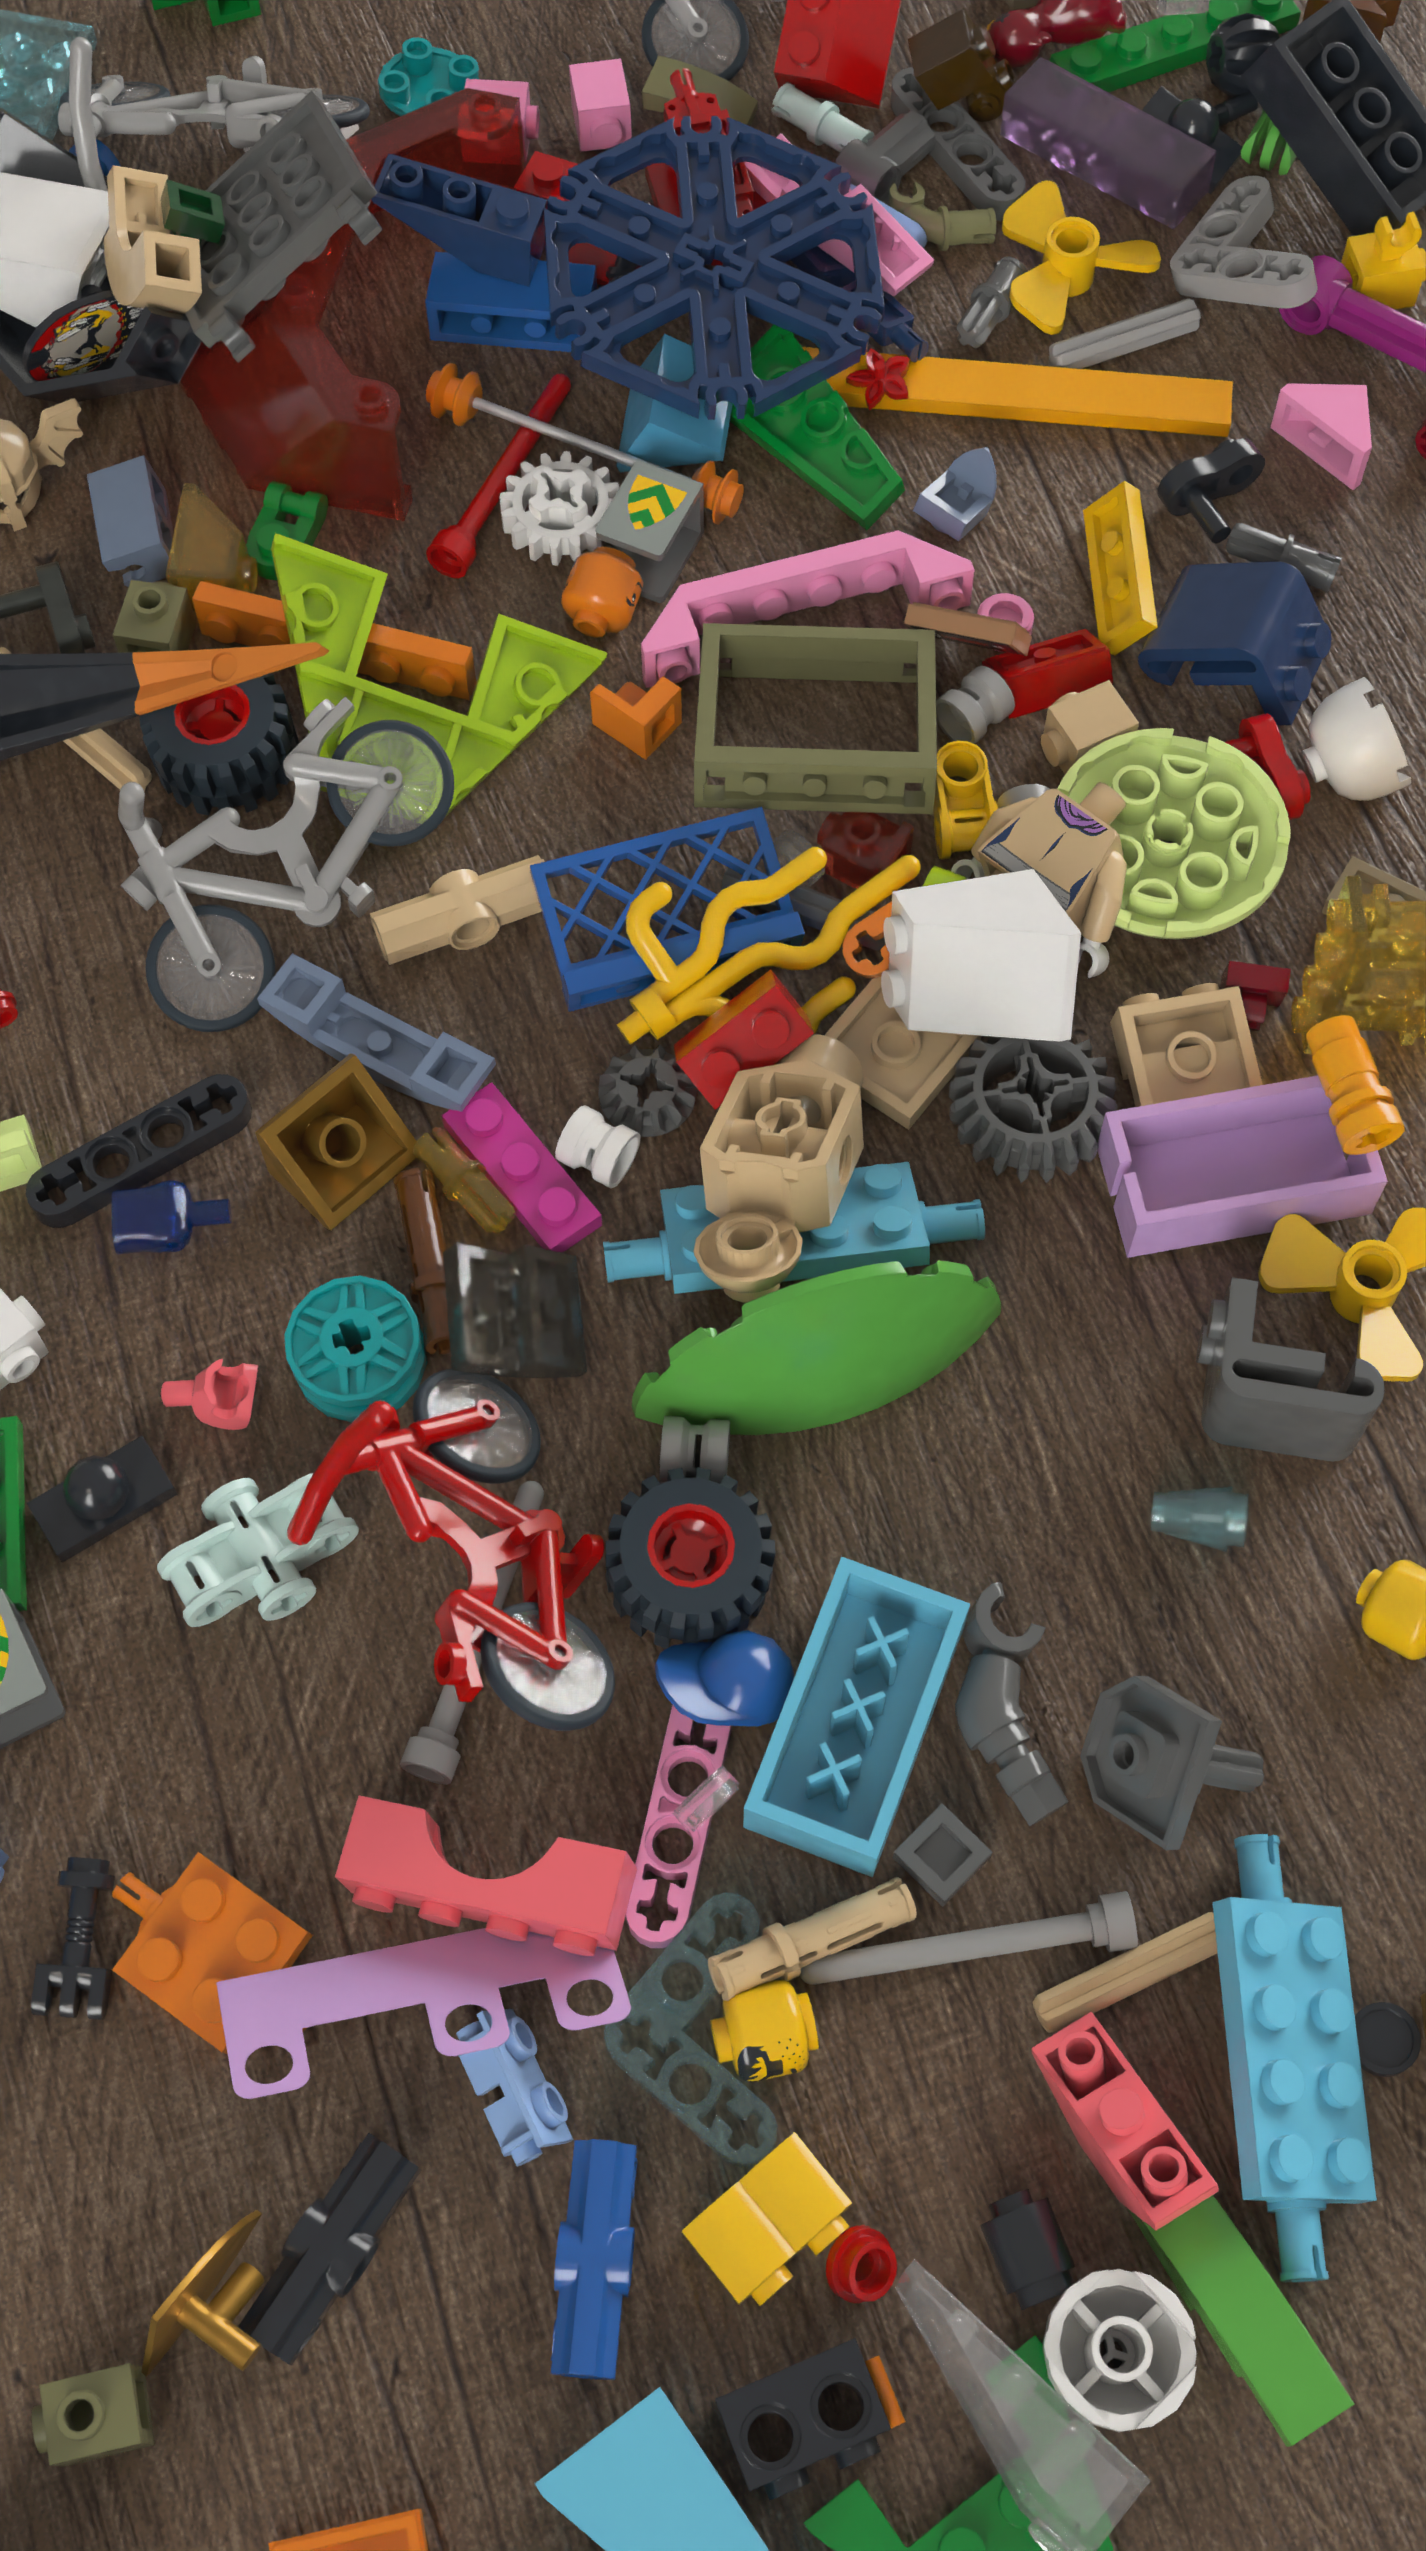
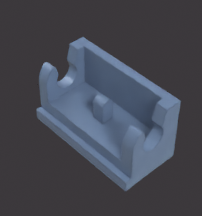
(132, 519)

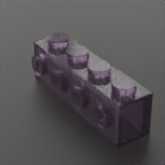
(1107, 142)

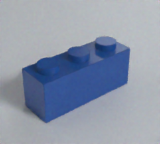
(495, 311)

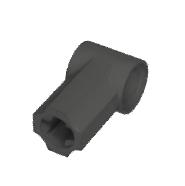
(888, 154)

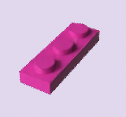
(523, 1170)

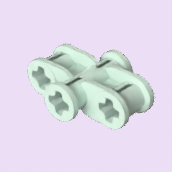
(237, 1559)

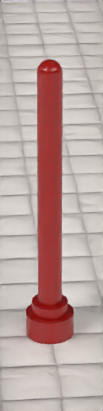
(454, 548)

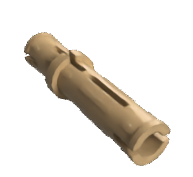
(789, 1948)

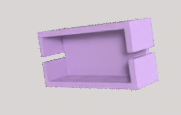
(1231, 1166)

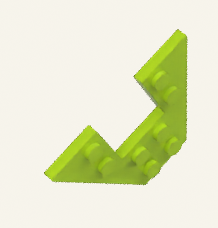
(518, 687)

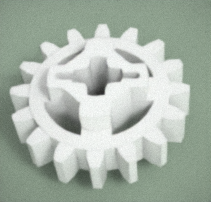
(559, 506)

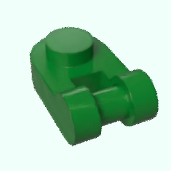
(277, 503)

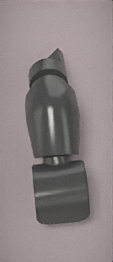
(991, 1712)

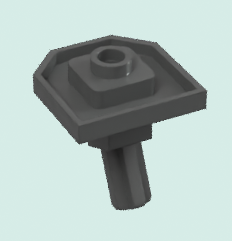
(1152, 1756)

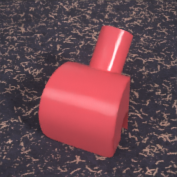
(217, 1395)

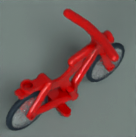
(481, 1430)

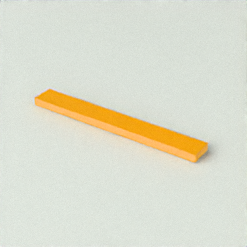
(1054, 395)

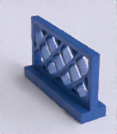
(624, 972)

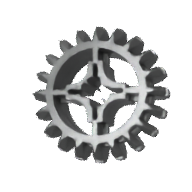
(1007, 1121)

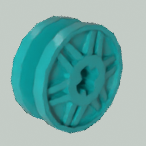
(349, 1314)

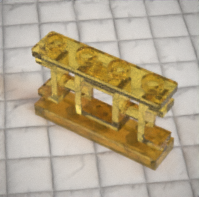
(1370, 971)

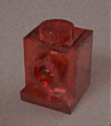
(862, 845)

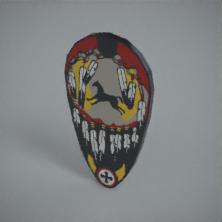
(79, 336)

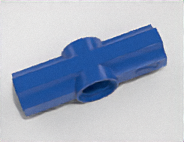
(594, 2260)

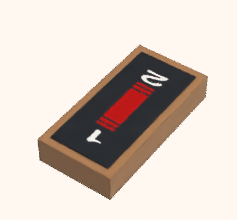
(969, 628)

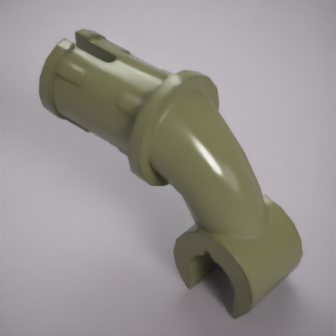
(946, 226)

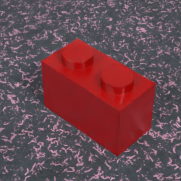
(742, 1035)

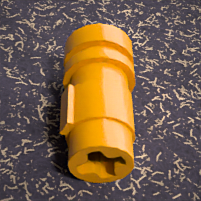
(1350, 1079)

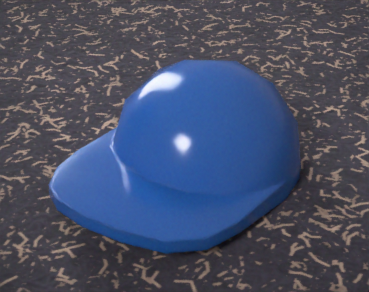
(727, 1682)

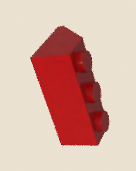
(837, 48)

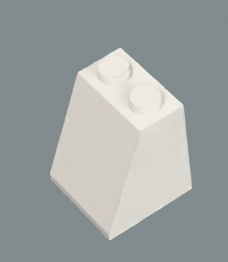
(48, 244)
(983, 958)

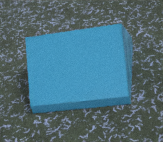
(664, 433)

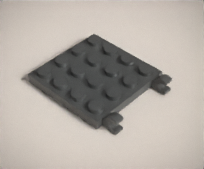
(278, 213)

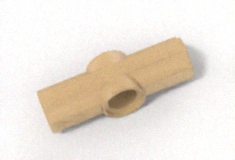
(458, 911)

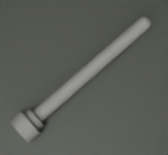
(433, 1752)
(1104, 1924)

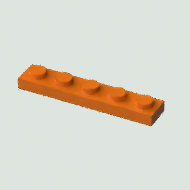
(388, 656)

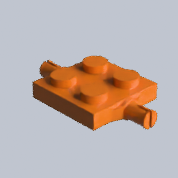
(200, 1935)

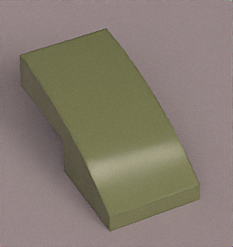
(659, 90)

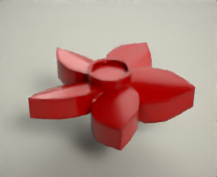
(881, 378)

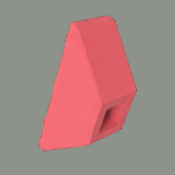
(1122, 2124)

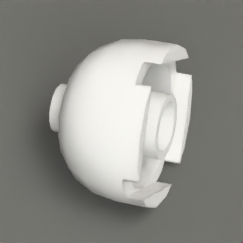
(1355, 745)
(1155, 2344)

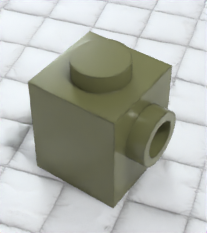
(154, 618)
(93, 2416)

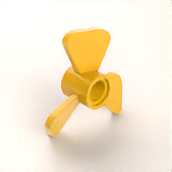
(1069, 255)
(1308, 1261)

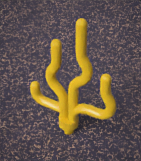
(684, 988)

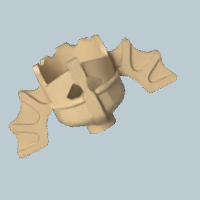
(23, 459)

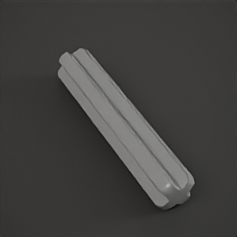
(1126, 336)

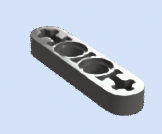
(965, 139)

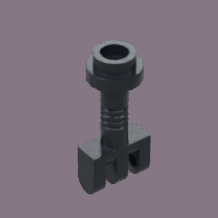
(85, 1879)

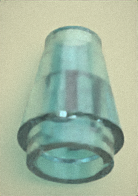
(1202, 1516)

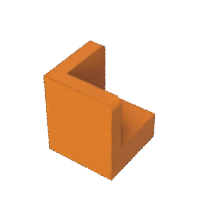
(638, 717)

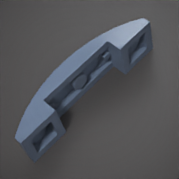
(392, 1052)

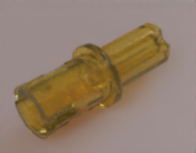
(464, 1180)

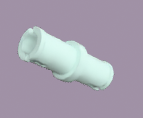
(817, 119)

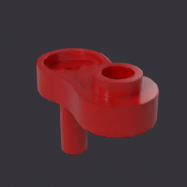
(1263, 744)

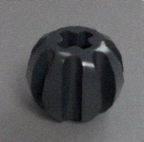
(1235, 48)

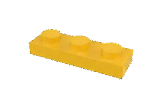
(1120, 568)

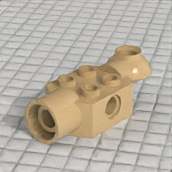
(778, 1164)

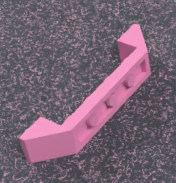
(797, 583)

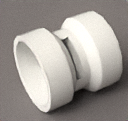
(597, 1146)

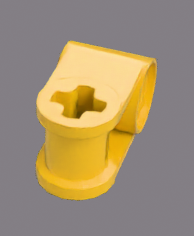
(965, 806)

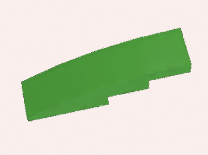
(1249, 2319)

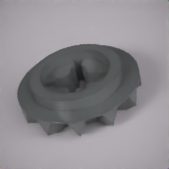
(662, 1110)

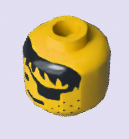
(766, 2031)

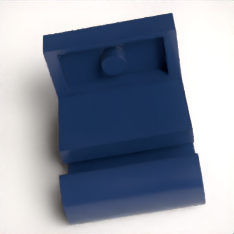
(1241, 629)

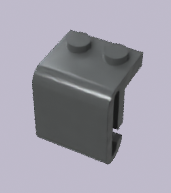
(1268, 1393)

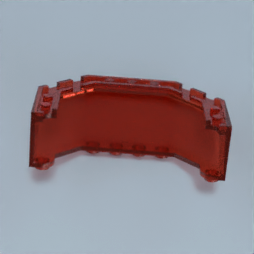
(292, 402)

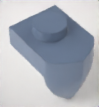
(960, 494)

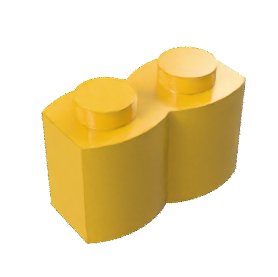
(769, 2220)

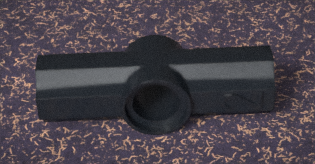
(329, 2249)

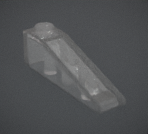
(1045, 2451)

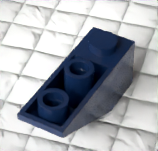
(471, 219)

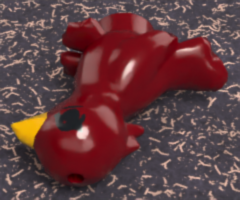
(1024, 32)

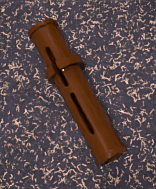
(425, 1249)

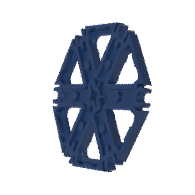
(718, 300)

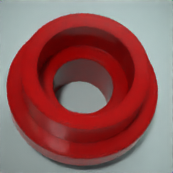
(861, 2265)

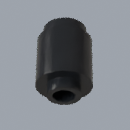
(1028, 2248)

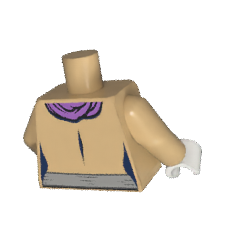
(1069, 851)

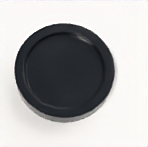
(1386, 2039)

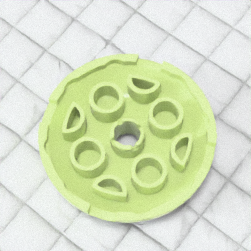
(1214, 808)

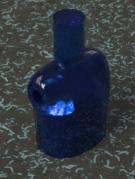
(161, 1217)

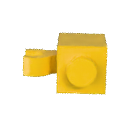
(1388, 263)

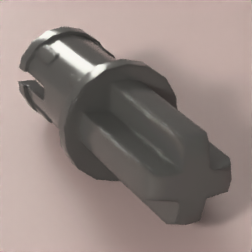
(989, 303)
(1261, 546)

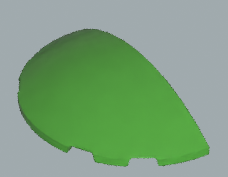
(823, 1349)

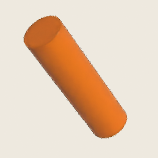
(885, 2391)

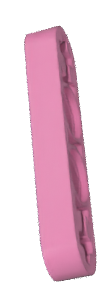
(659, 1818)

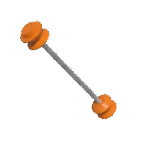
(464, 399)

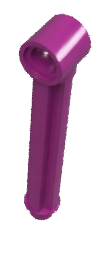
(1357, 315)

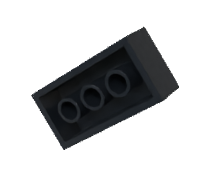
(1346, 116)

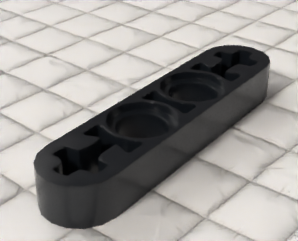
(145, 1158)

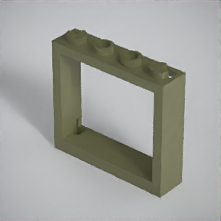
(816, 777)

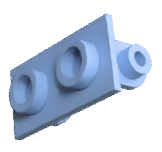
(532, 2109)

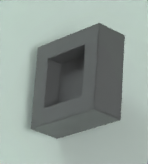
(942, 1855)

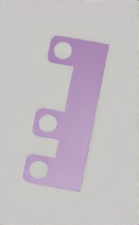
(436, 1971)

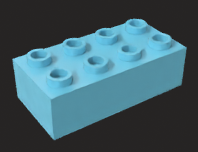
(855, 1716)

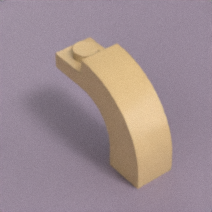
(143, 257)

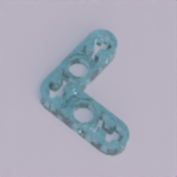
(670, 2021)

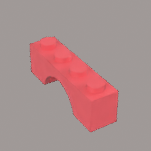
(570, 1894)

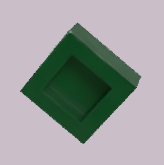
(192, 212)

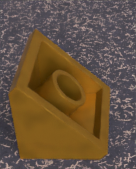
(336, 1143)

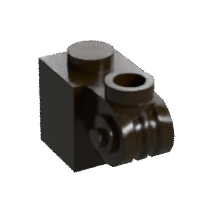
(957, 62)

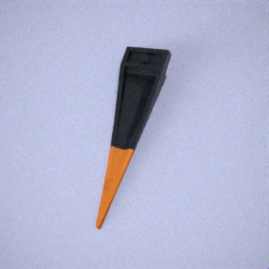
(73, 694)

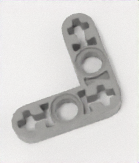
(1209, 264)

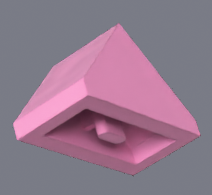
(1328, 426)

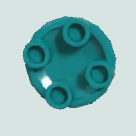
(423, 76)

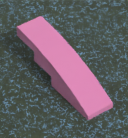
(899, 253)

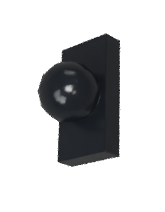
(1200, 121)
(101, 1497)

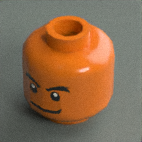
(602, 591)

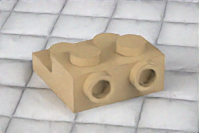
(1185, 1044)

